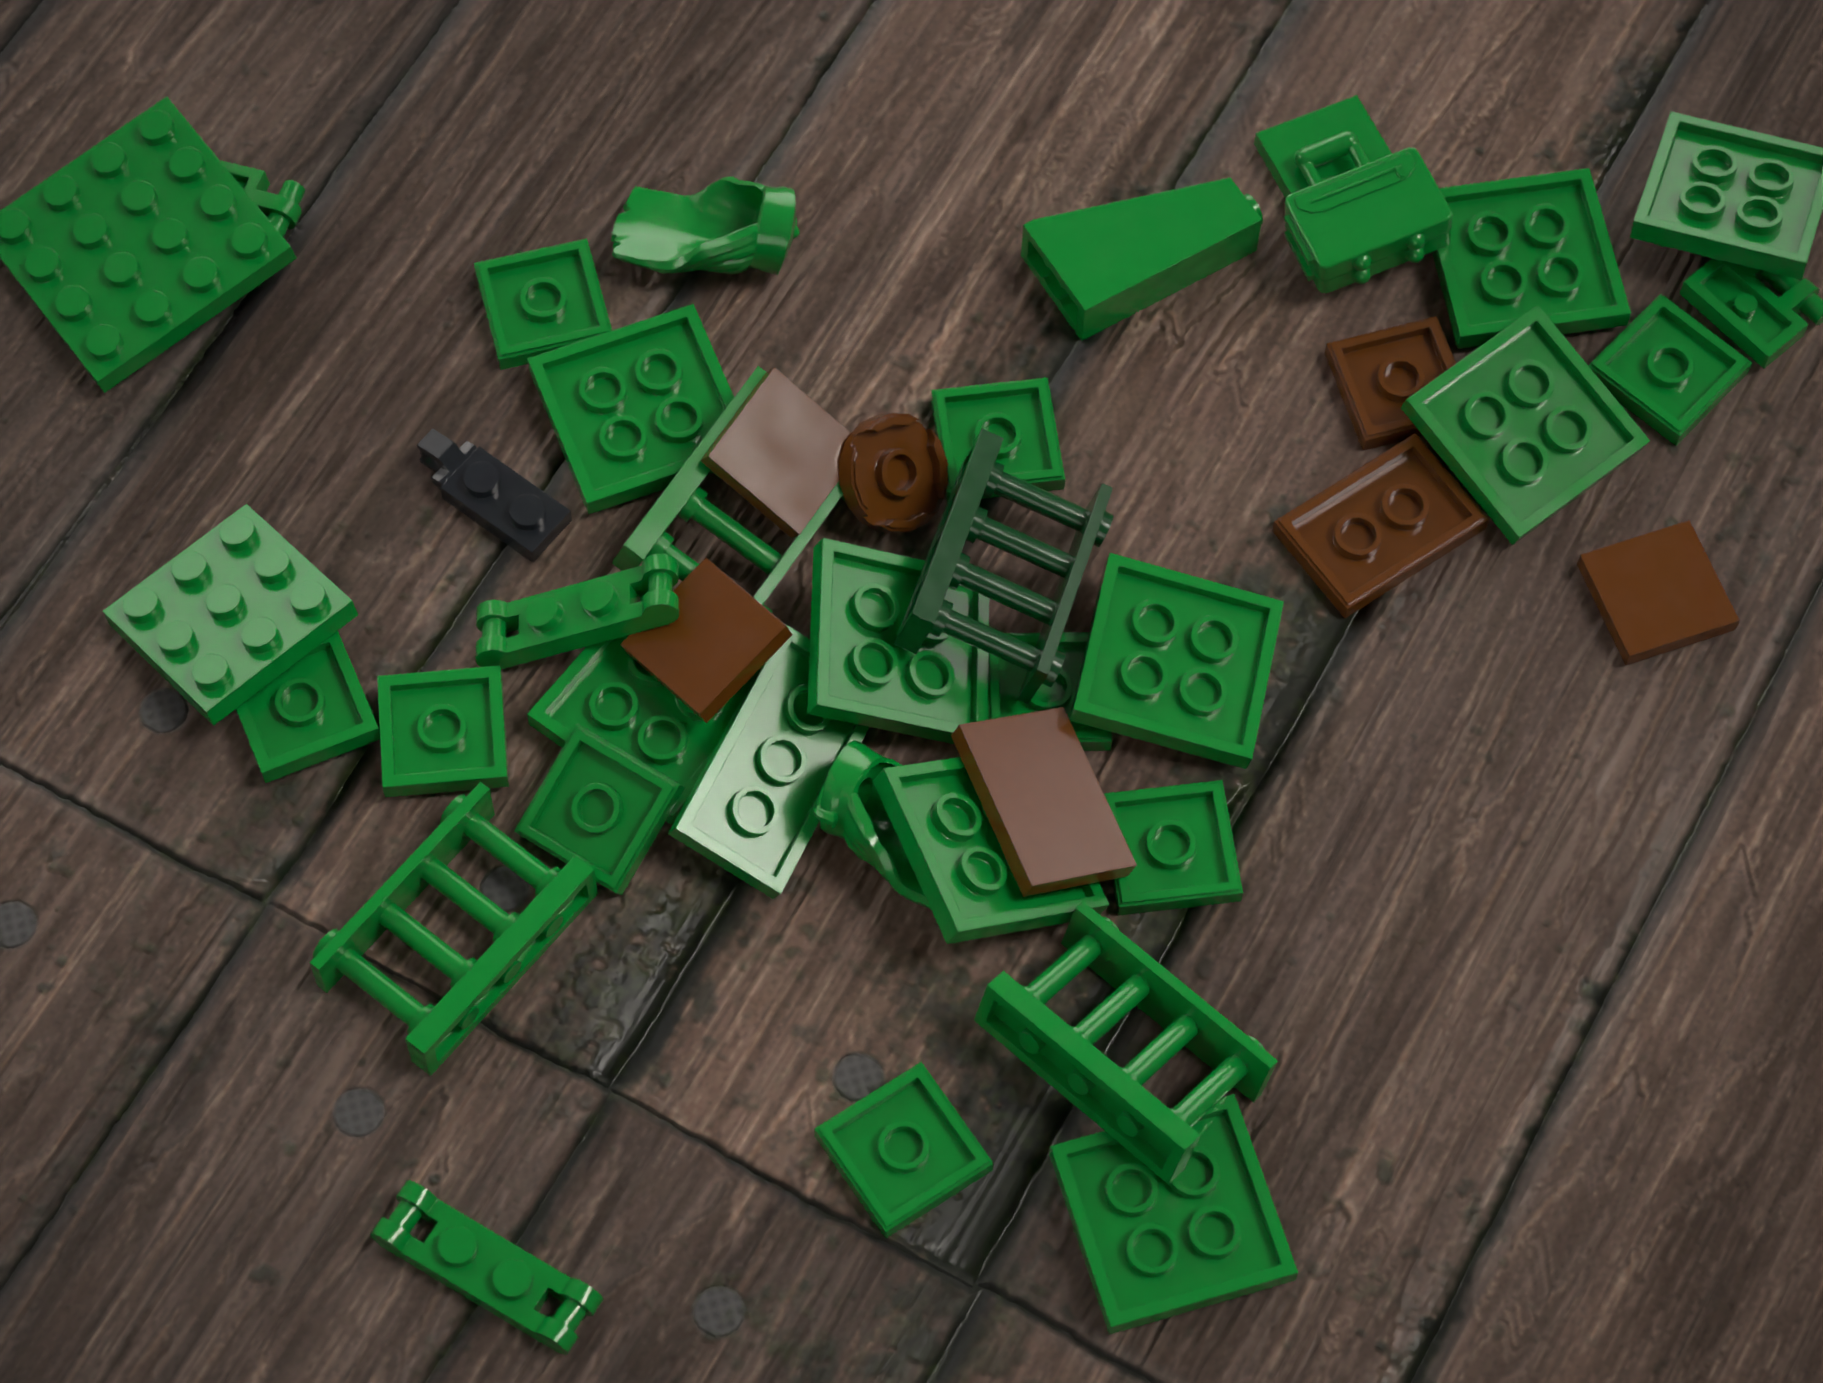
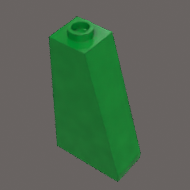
(1138, 250)

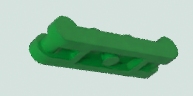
(578, 614)
(486, 1268)

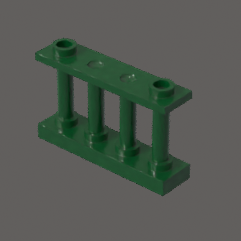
(950, 567)

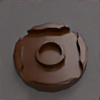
(893, 472)

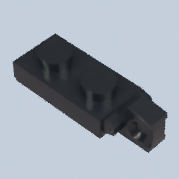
(494, 495)

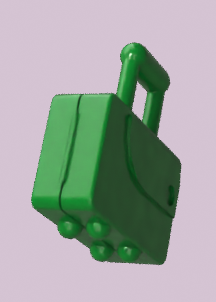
(1363, 217)

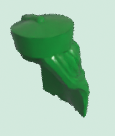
(715, 230)
(853, 811)

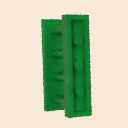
(687, 500)
(474, 983)
(1092, 1081)

